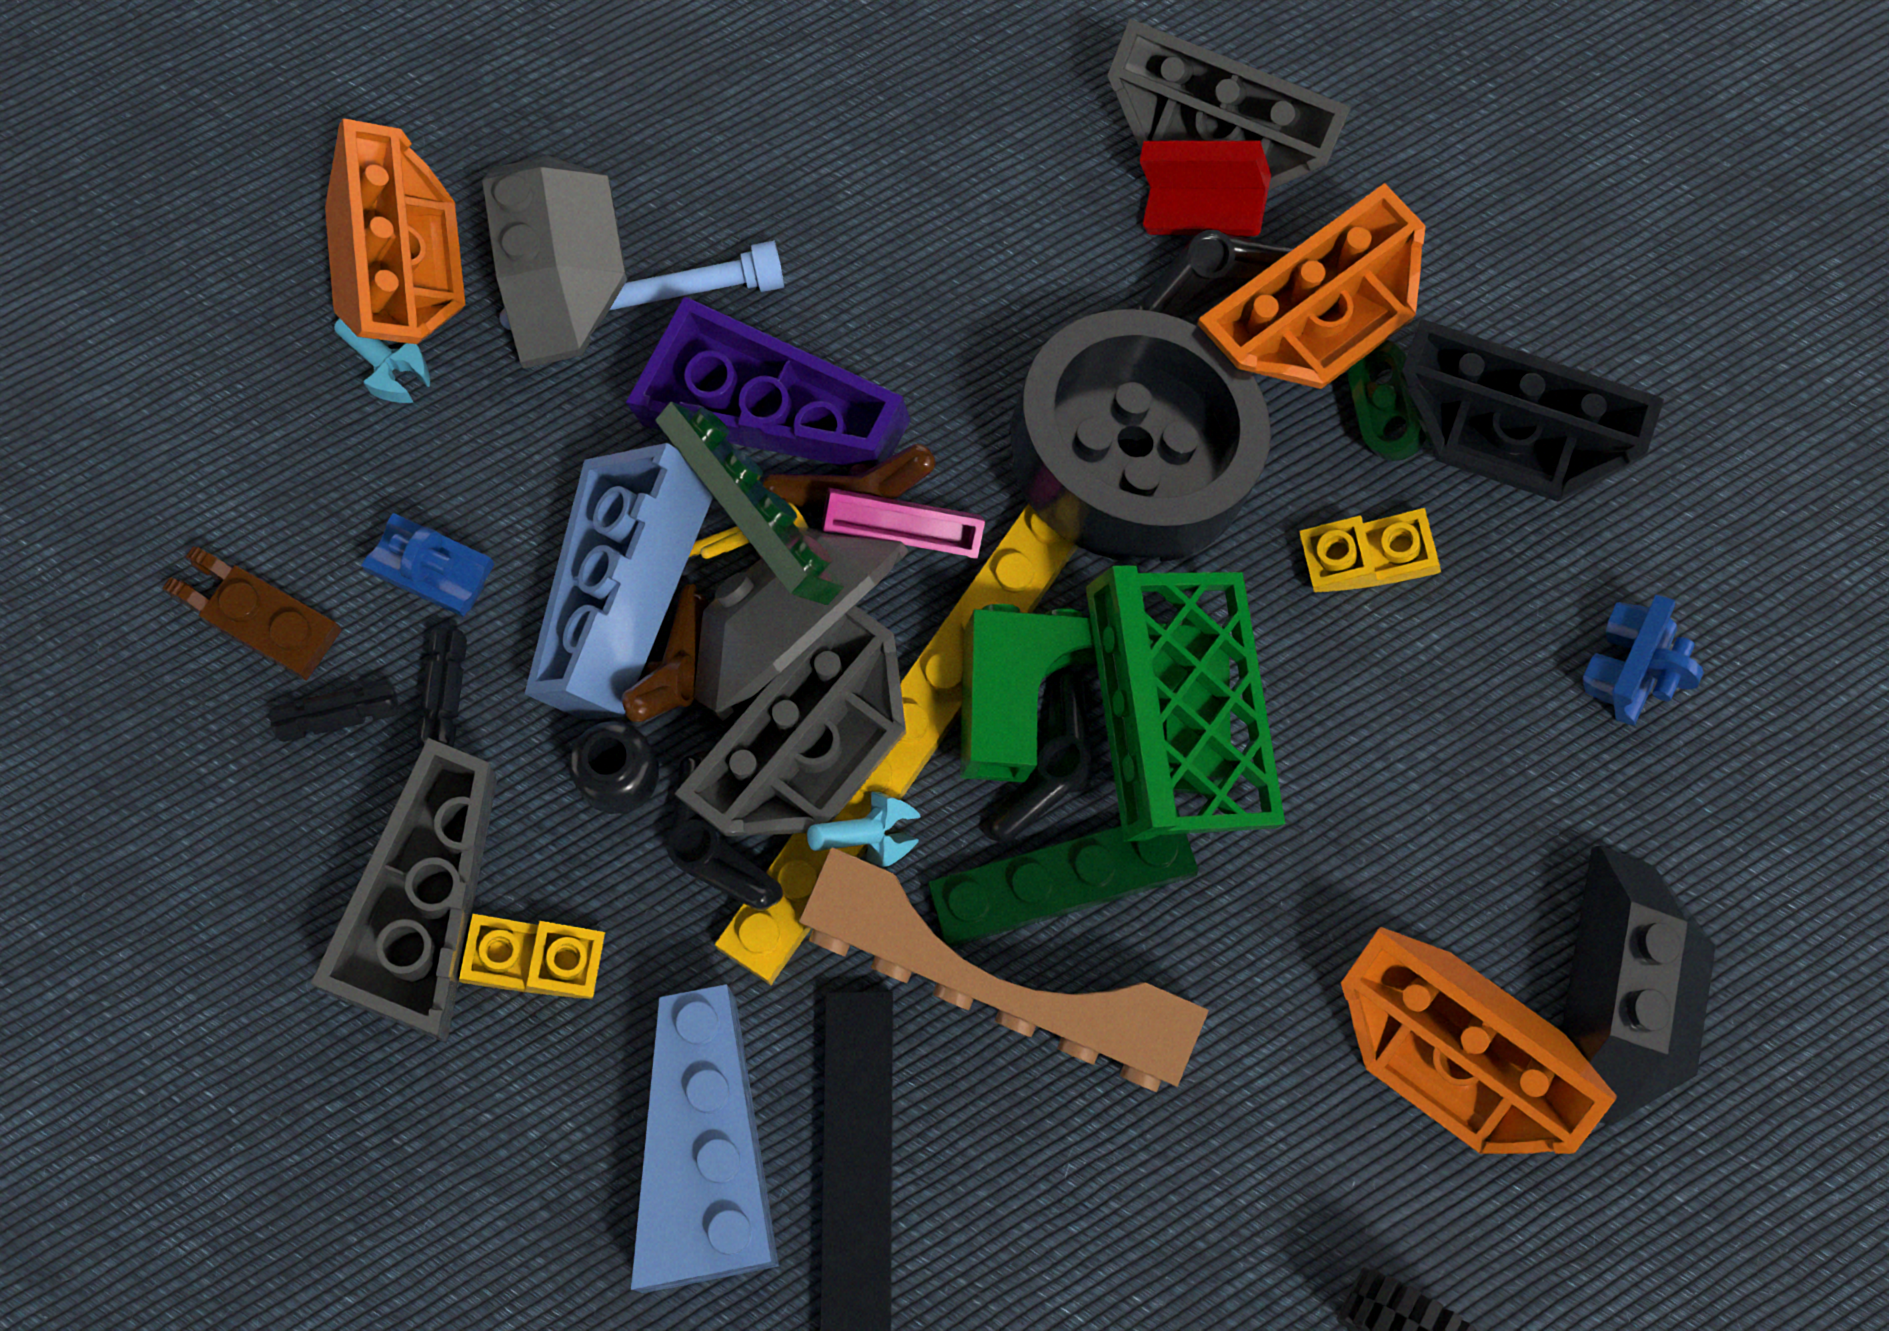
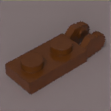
(258, 615)

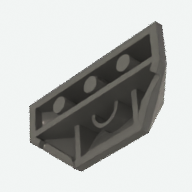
(1198, 95)
(553, 254)
(762, 628)
(806, 736)

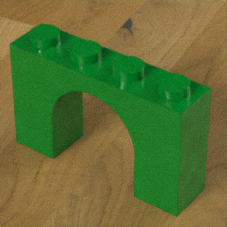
(1014, 651)

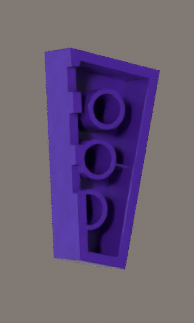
(767, 391)

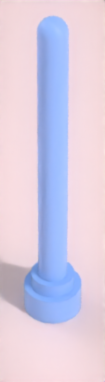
(756, 268)

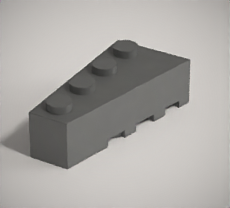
(414, 904)

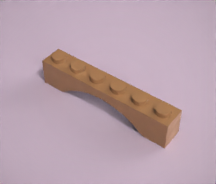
(1130, 1024)

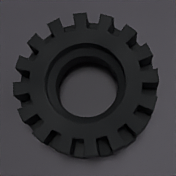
(1388, 1305)

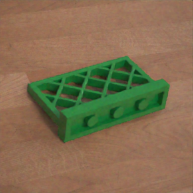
(1134, 713)

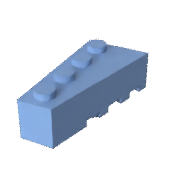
(702, 1165)

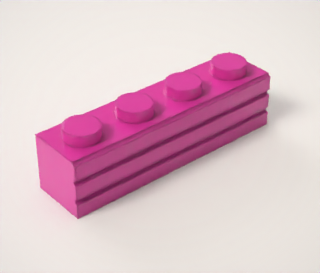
(902, 521)

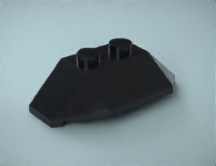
(1523, 414)
(1637, 982)

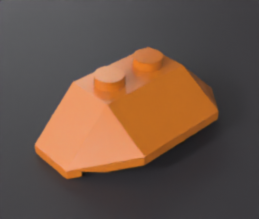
(390, 237)
(1327, 296)
(1470, 1051)

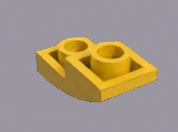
(1370, 553)
(532, 957)

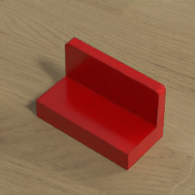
(1205, 187)

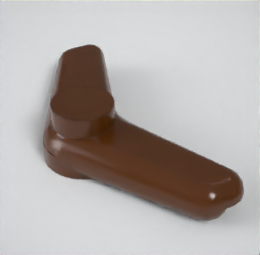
(885, 479)
(663, 680)

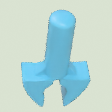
(385, 360)
(882, 848)

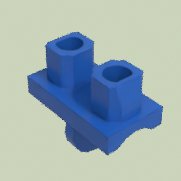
(429, 565)
(1648, 636)

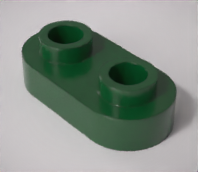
(1385, 405)

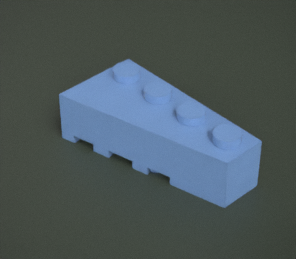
(615, 577)

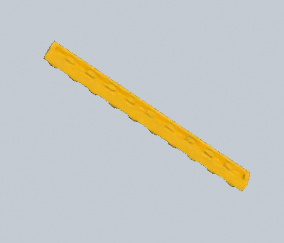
(932, 702)

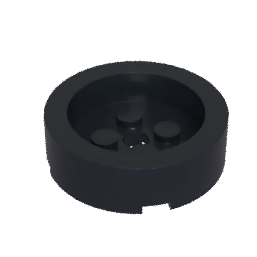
(1136, 380)

